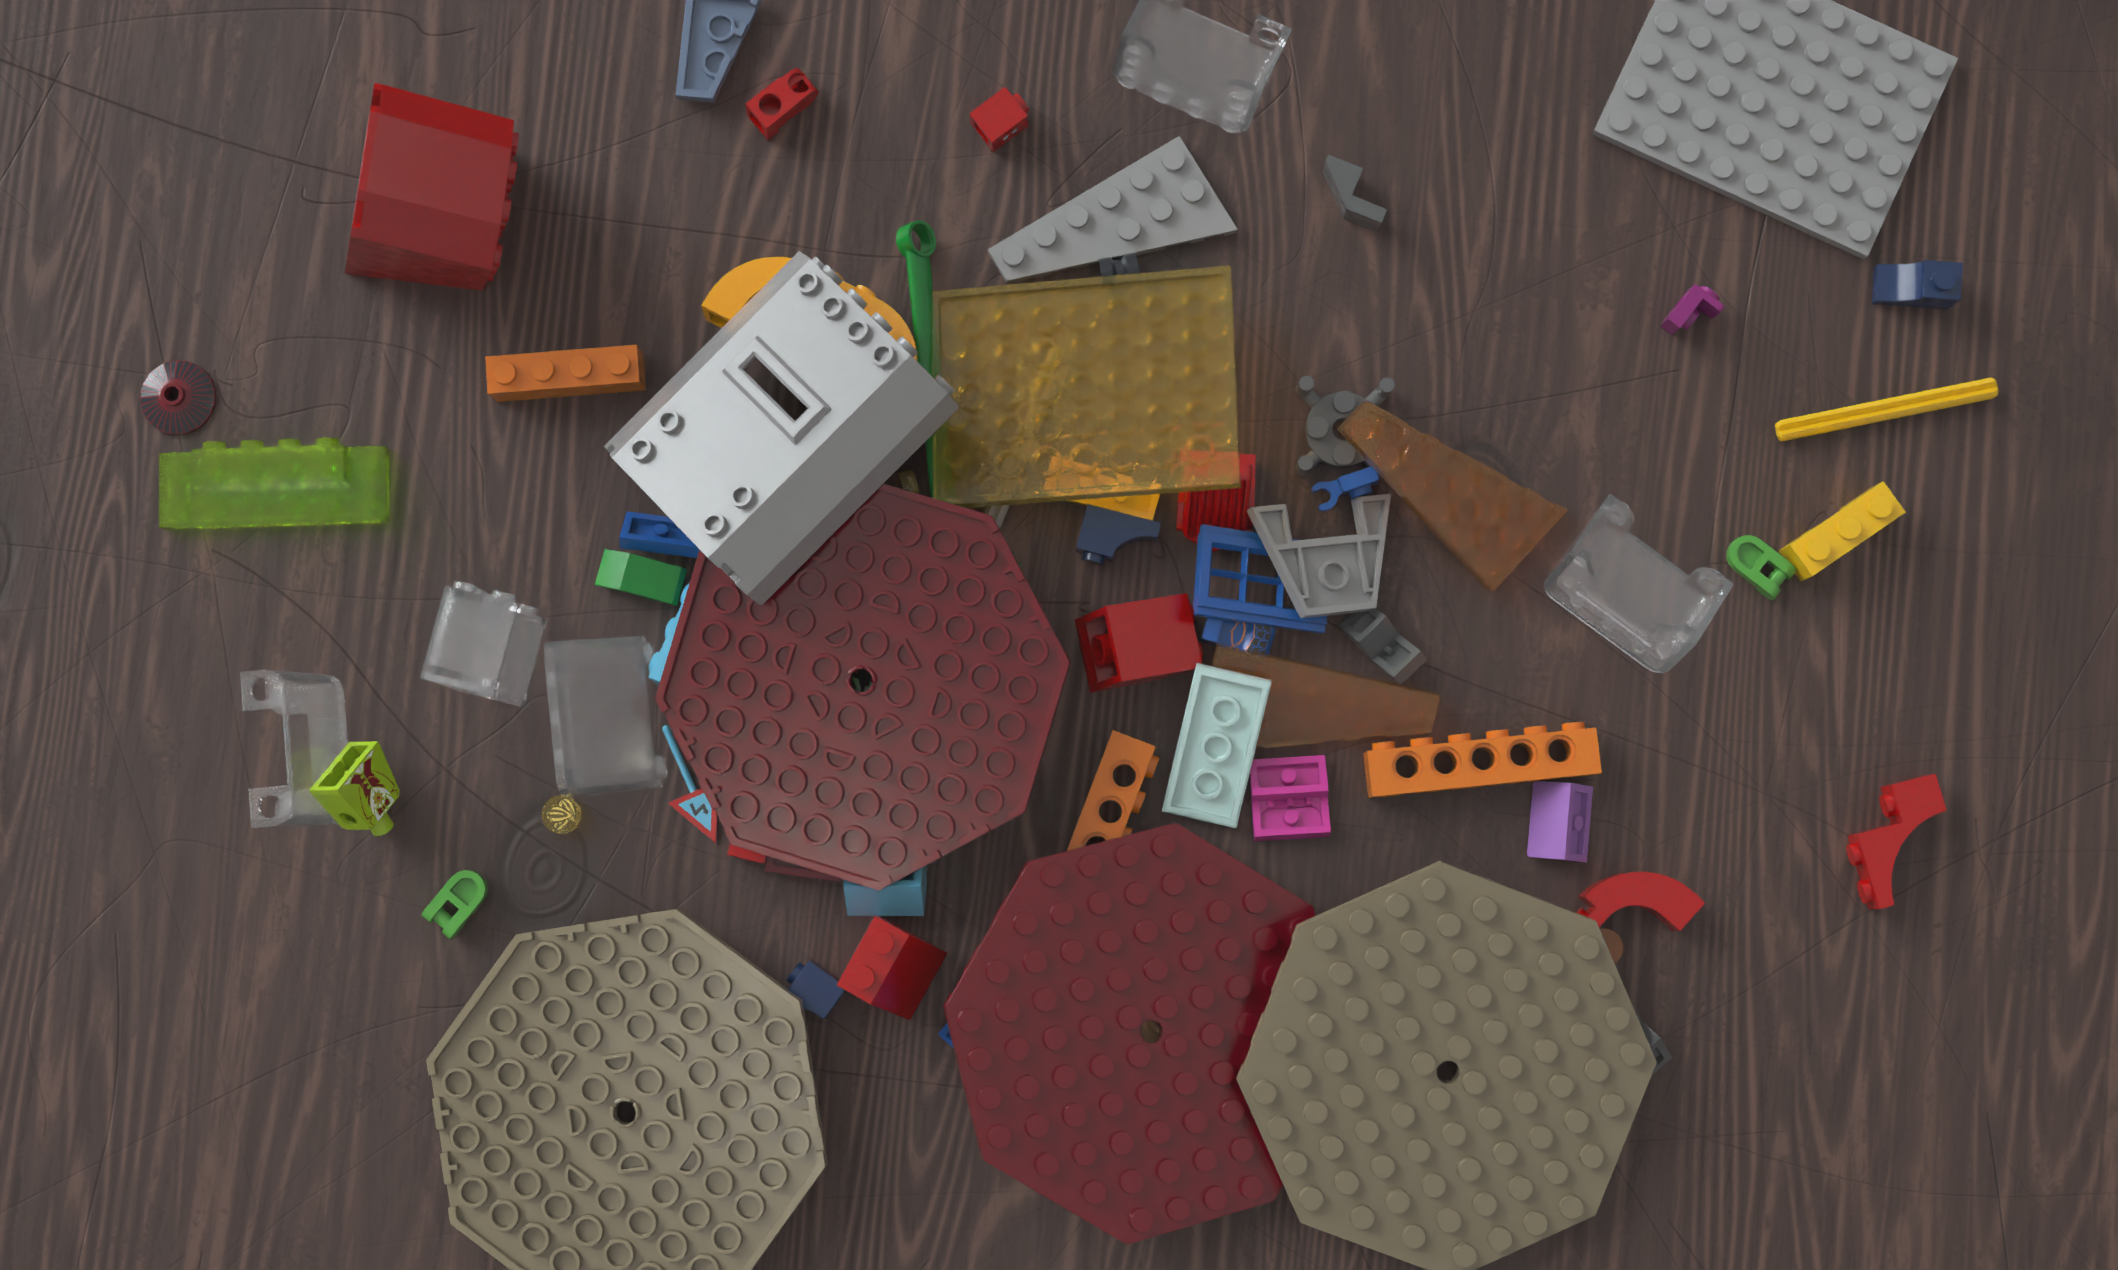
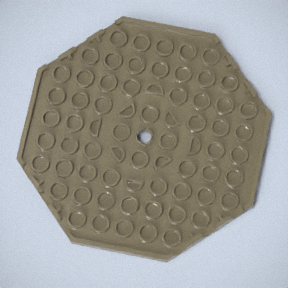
(1427, 978)
(644, 1017)

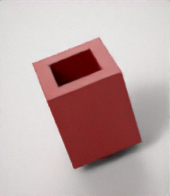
(1000, 118)

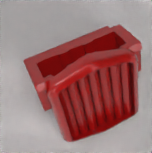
(1219, 507)

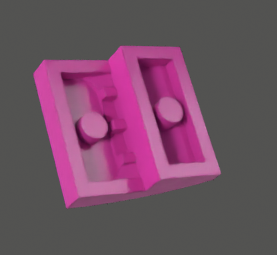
(1289, 798)

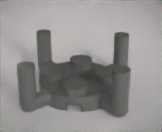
(1324, 413)

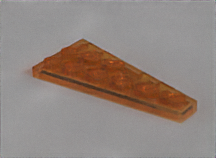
(1464, 502)
(1327, 704)

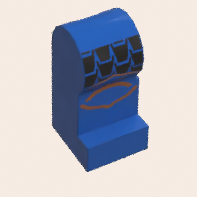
(1238, 635)

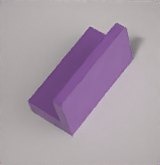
(1560, 821)

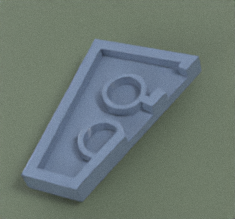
(710, 44)

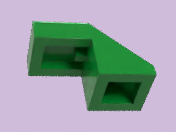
(641, 576)

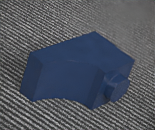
(1918, 284)
(1109, 531)

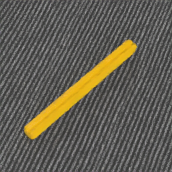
(1886, 409)

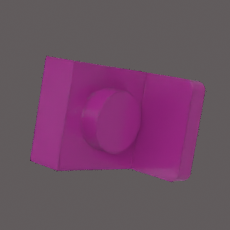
(1684, 312)

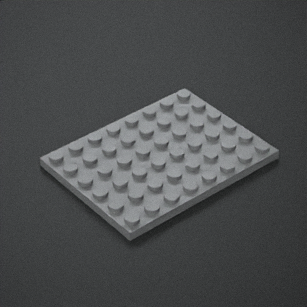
(1780, 108)

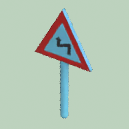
(695, 804)

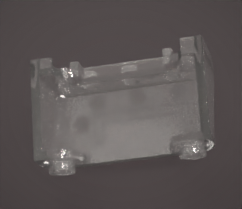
(1634, 591)
(601, 715)

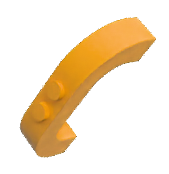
(749, 278)

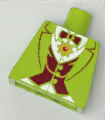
(358, 788)

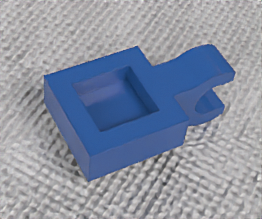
(1355, 484)

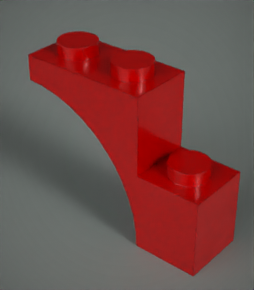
(1876, 849)

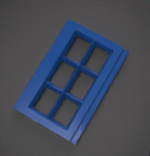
(1242, 610)

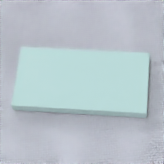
(1216, 745)

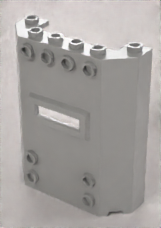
(746, 474)

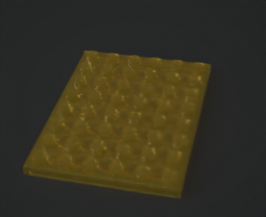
(1087, 388)

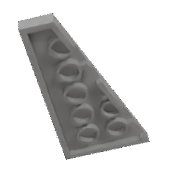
(1137, 211)

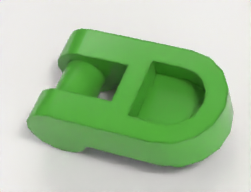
(1747, 557)
(467, 892)

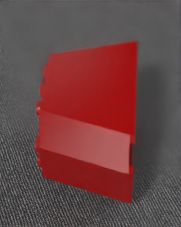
(431, 191)

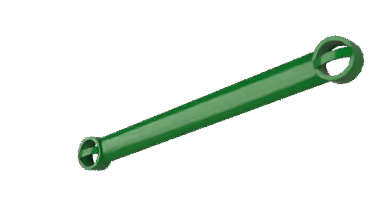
(920, 292)

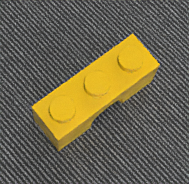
(1842, 531)

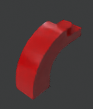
(1659, 894)

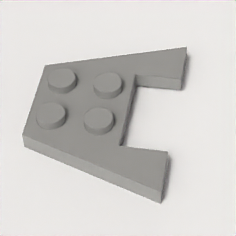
(1328, 572)

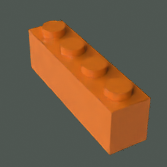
(565, 373)

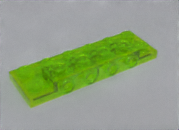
(273, 485)

